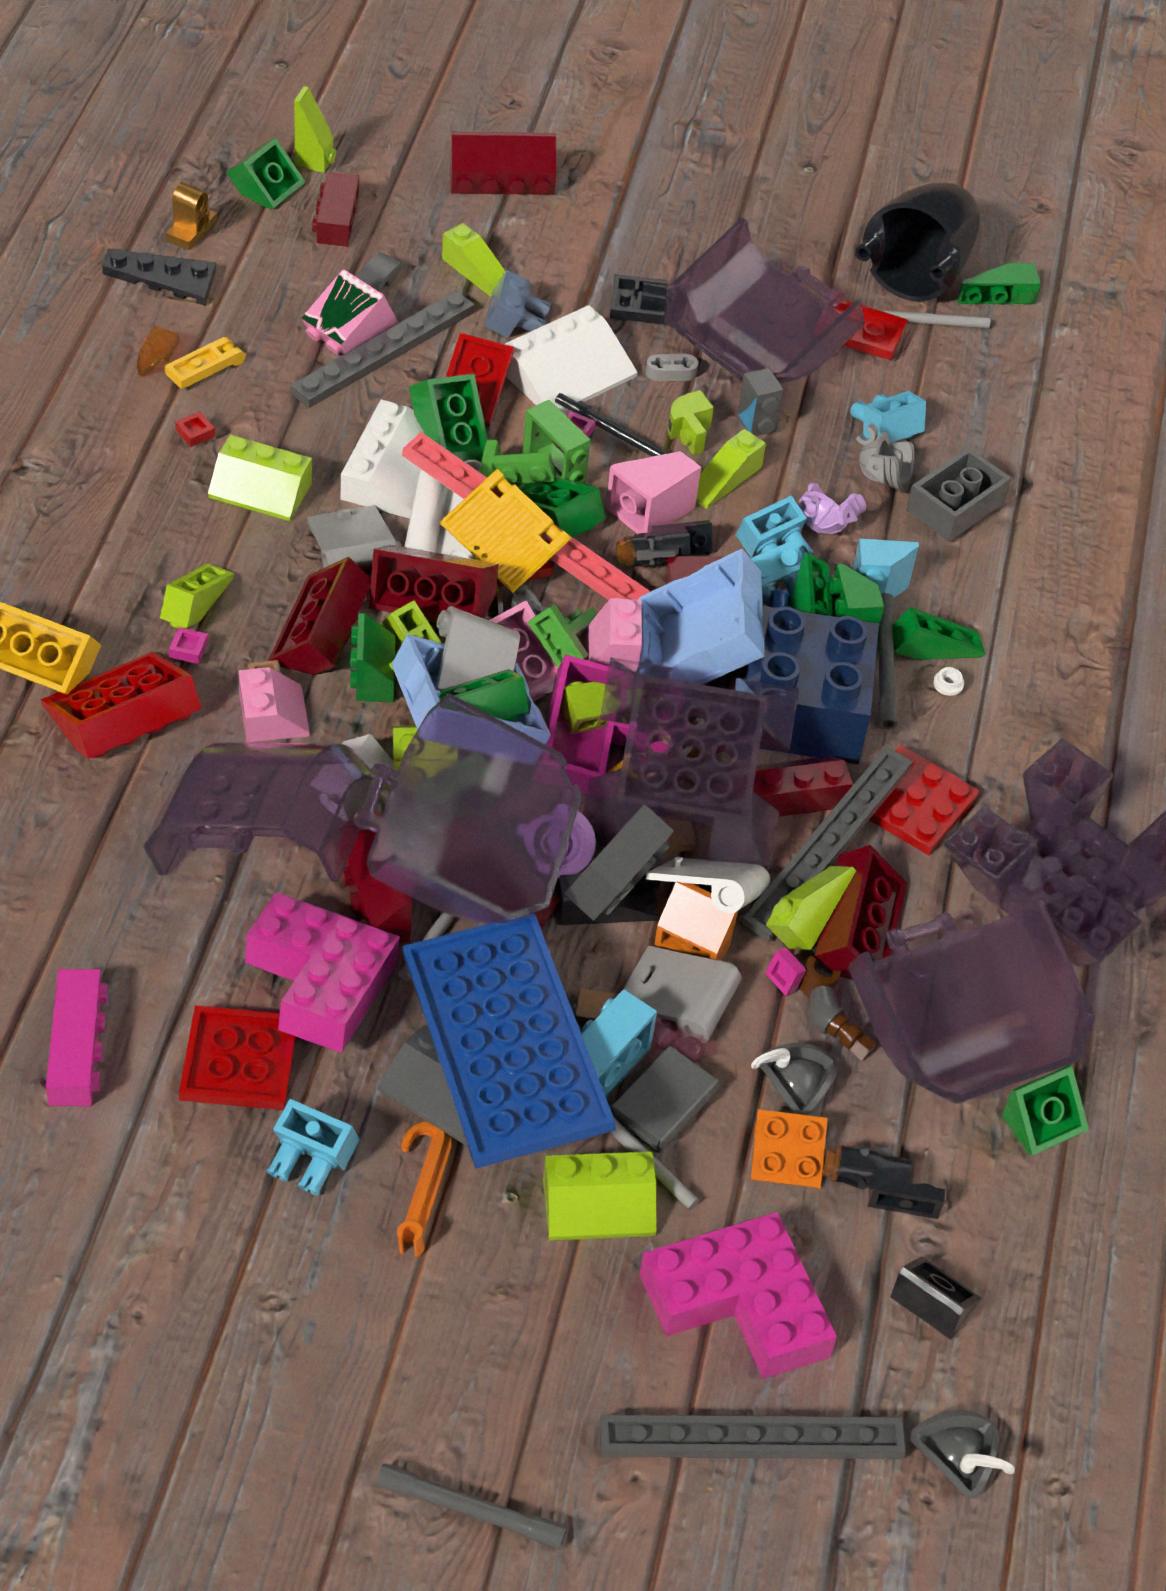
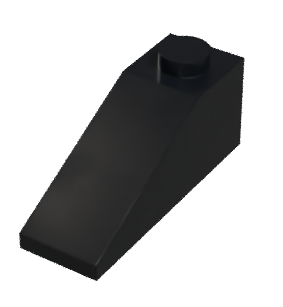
(635, 907)

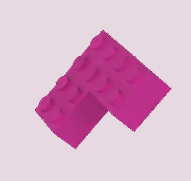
(589, 750)
(333, 964)
(746, 1275)

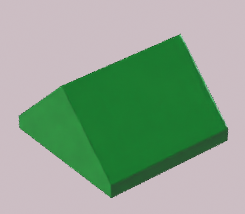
(1046, 1111)

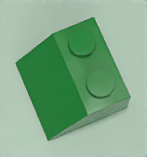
(266, 175)

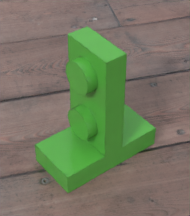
(517, 467)
(558, 633)

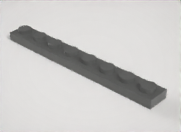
(381, 349)
(832, 835)
(751, 1437)

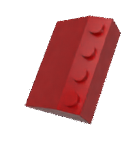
(123, 704)

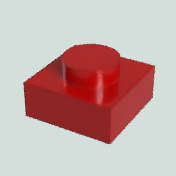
(195, 429)

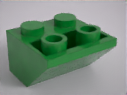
(855, 595)
(371, 658)

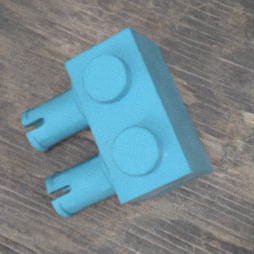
(896, 415)
(773, 526)
(778, 566)
(314, 1134)

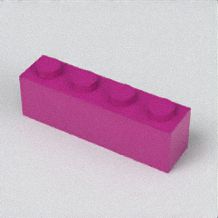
(75, 1037)

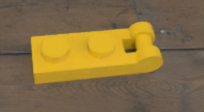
(204, 362)

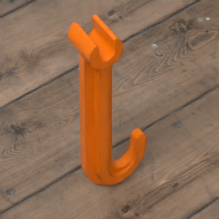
(427, 1186)

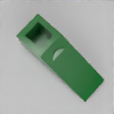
(1002, 285)

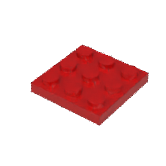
(924, 804)
(237, 1059)

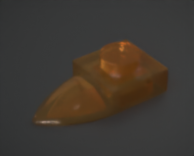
(156, 348)

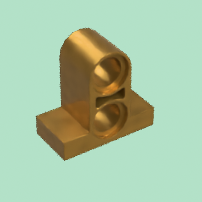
(190, 216)

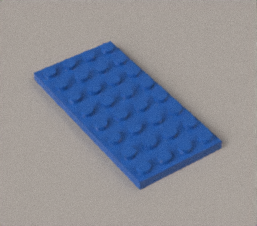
(507, 1040)

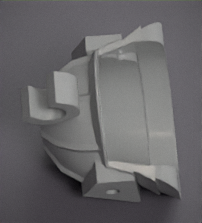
(886, 460)

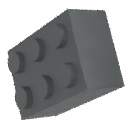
(958, 494)
(621, 864)

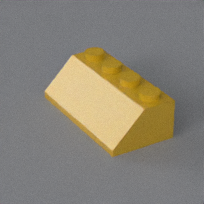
(44, 650)

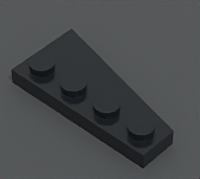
(171, 273)

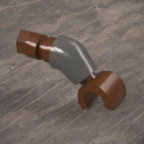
(828, 1014)

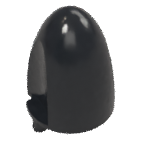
(921, 240)

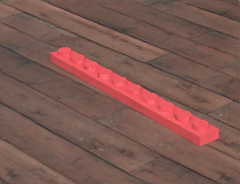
(572, 557)

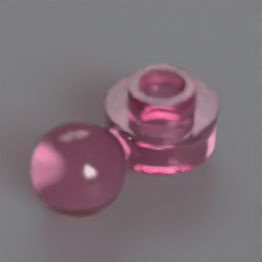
(668, 1034)

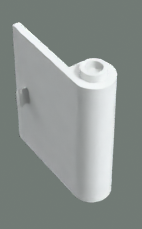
(732, 882)

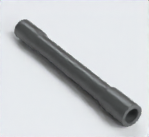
(887, 703)
(531, 1527)

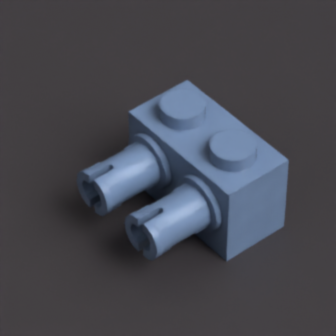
(509, 306)

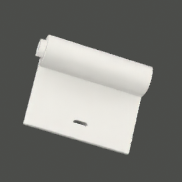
(430, 506)

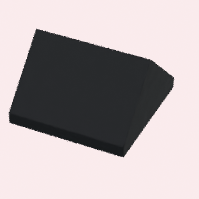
(934, 1296)

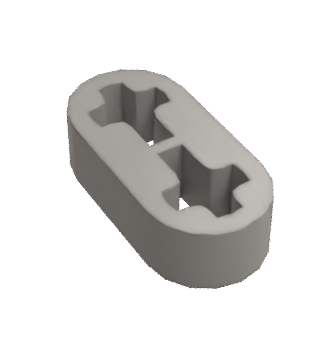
(672, 367)

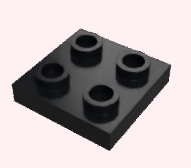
(638, 299)

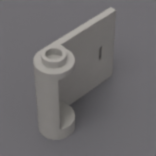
(351, 534)
(473, 647)
(685, 989)

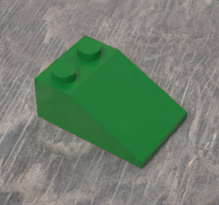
(451, 414)
(568, 503)

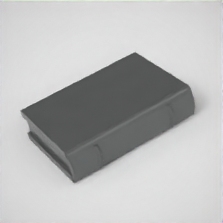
(664, 1099)

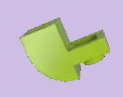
(690, 419)

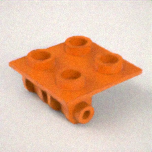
(788, 1148)

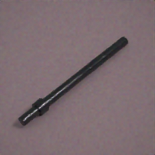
(609, 426)

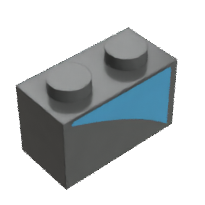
(760, 402)

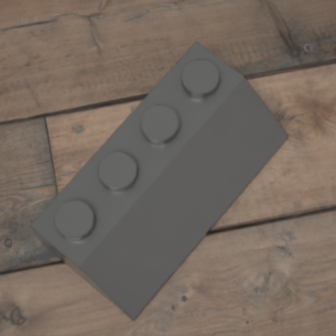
(420, 1085)

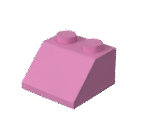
(271, 705)

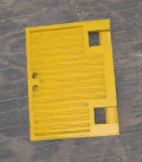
(505, 530)

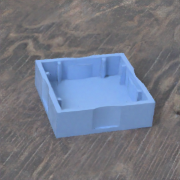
(705, 621)
(417, 673)

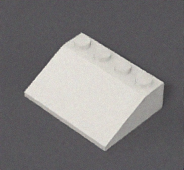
(569, 357)
(376, 467)

